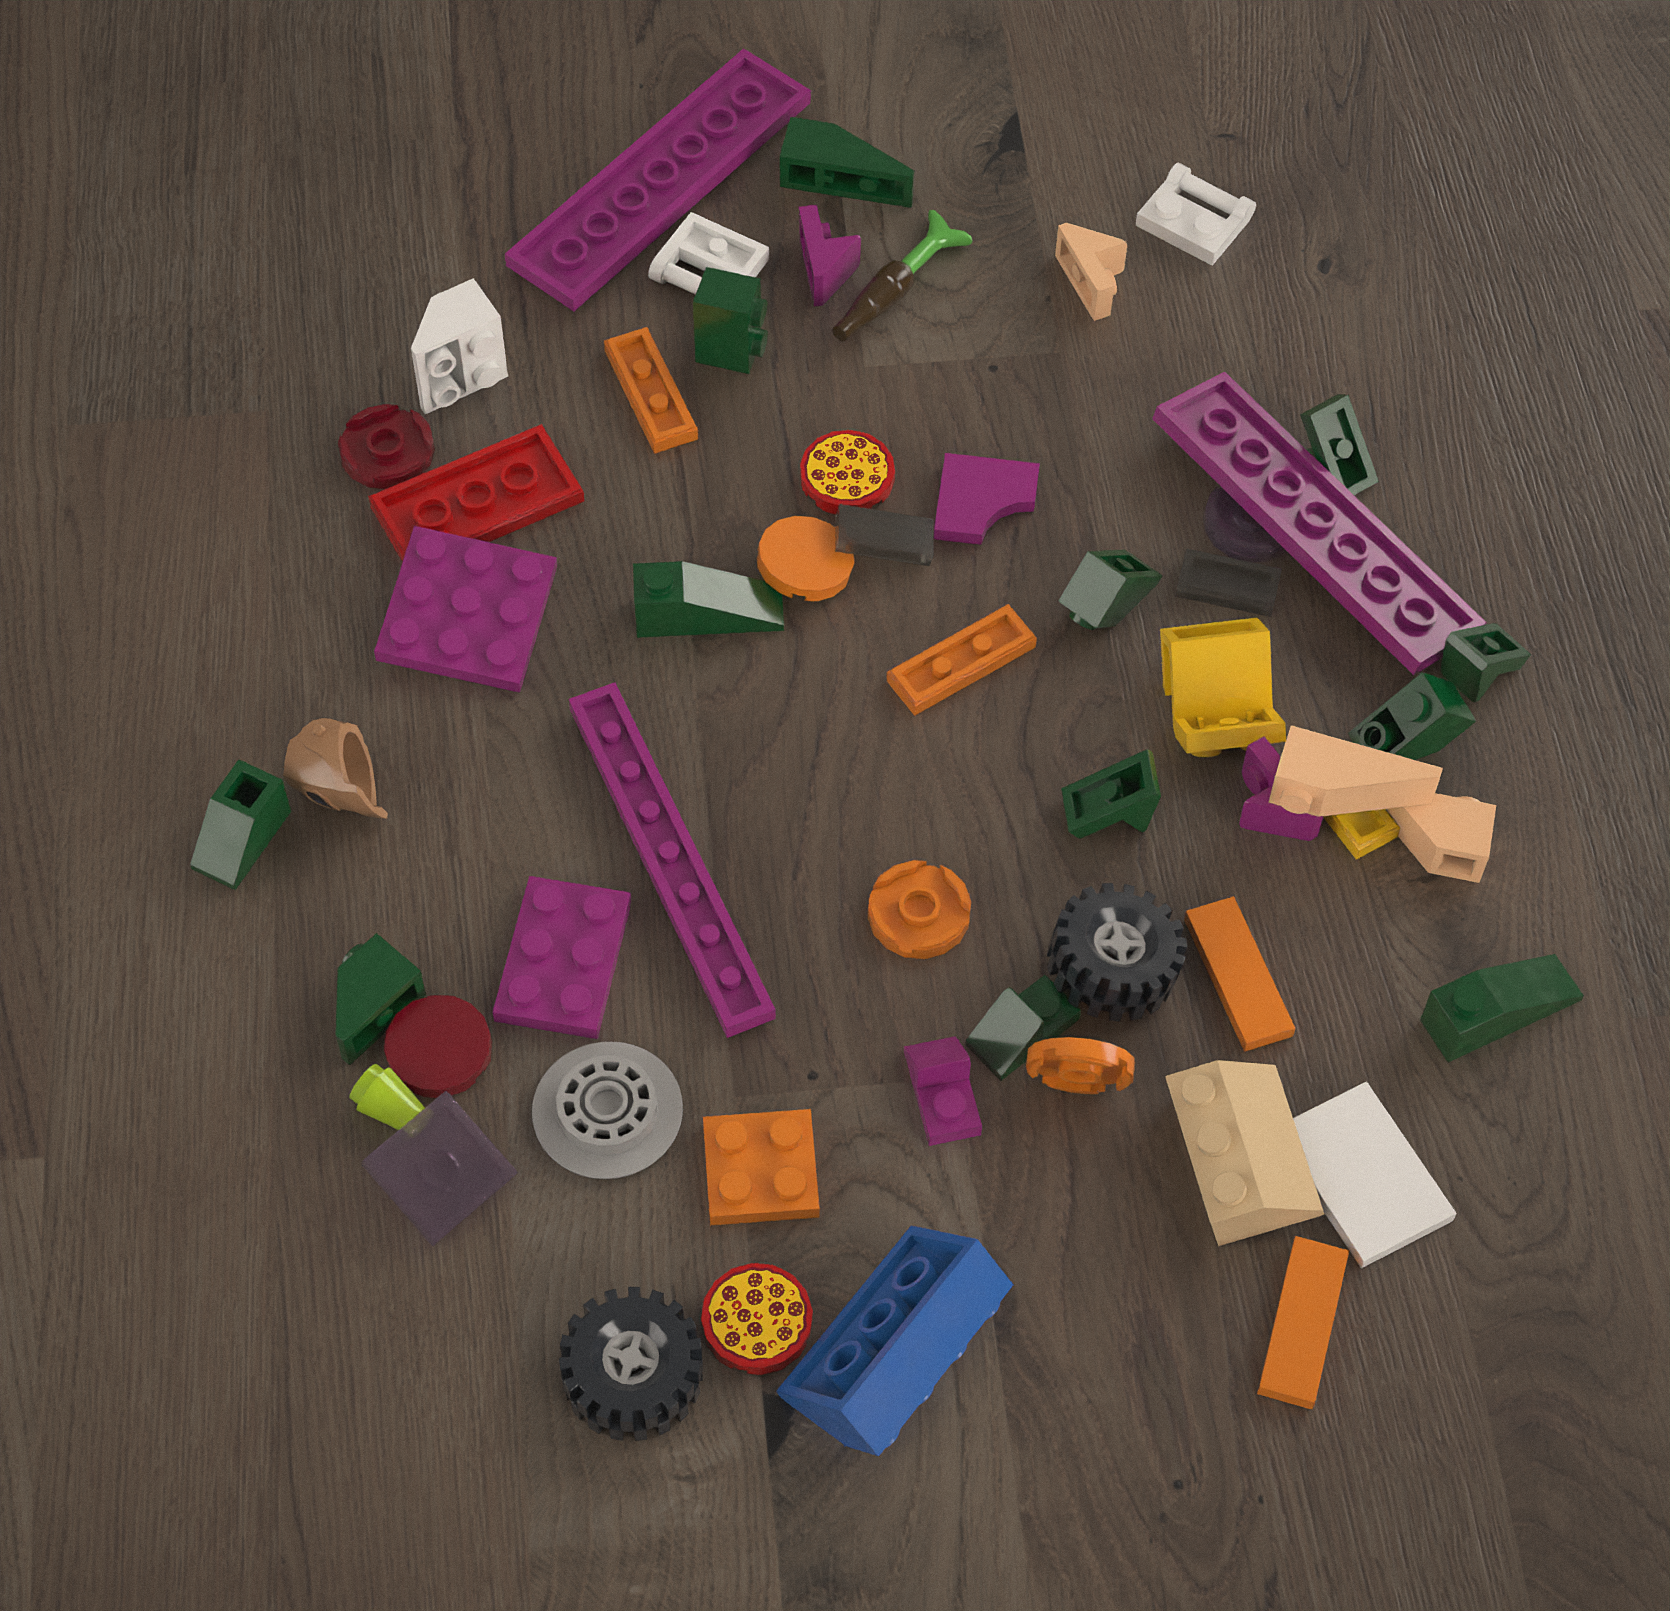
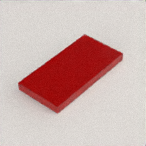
(482, 492)

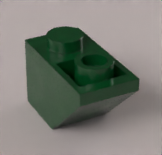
(1416, 719)
(239, 824)

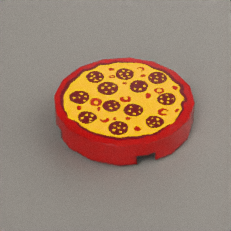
(847, 470)
(757, 1318)

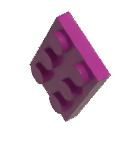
(562, 957)

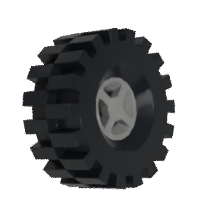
(1143, 948)
(631, 1335)

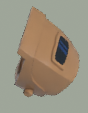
(333, 767)

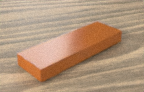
(650, 390)
(961, 659)
(1239, 974)
(1303, 1322)

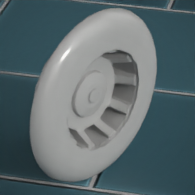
(605, 1104)

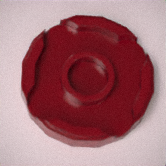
(386, 446)
(438, 1045)

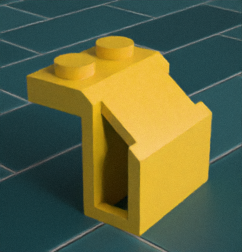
(1220, 685)

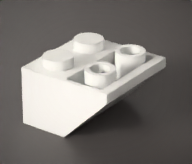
(458, 347)

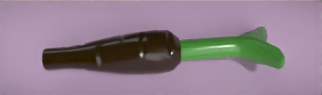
(897, 277)

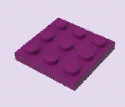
(466, 609)

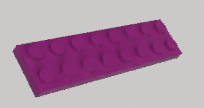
(657, 179)
(1317, 520)

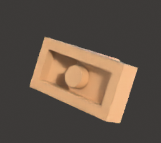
(1090, 264)

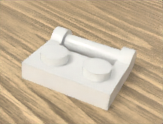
(1189, 224)
(703, 246)

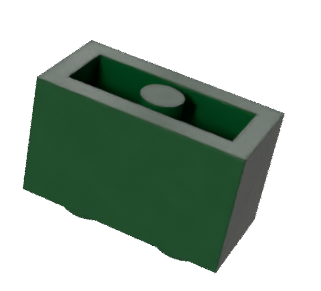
(729, 320)

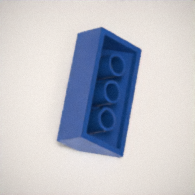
(896, 1338)

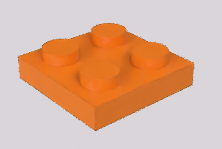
(761, 1167)

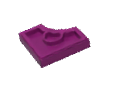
(979, 493)

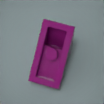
(826, 259)
(1260, 815)
(943, 1090)

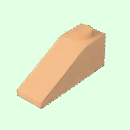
(1342, 777)

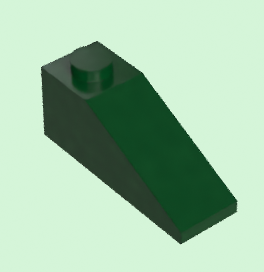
(837, 163)
(701, 601)
(1496, 1003)

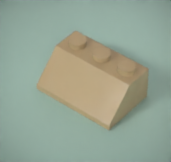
(1243, 1148)

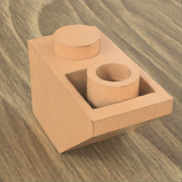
(1448, 835)

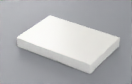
(1369, 1176)

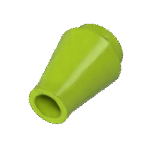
(385, 1097)

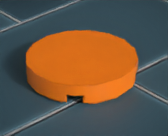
(801, 558)
(919, 909)
(1080, 1064)

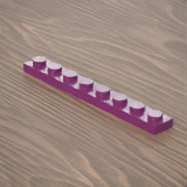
(672, 861)

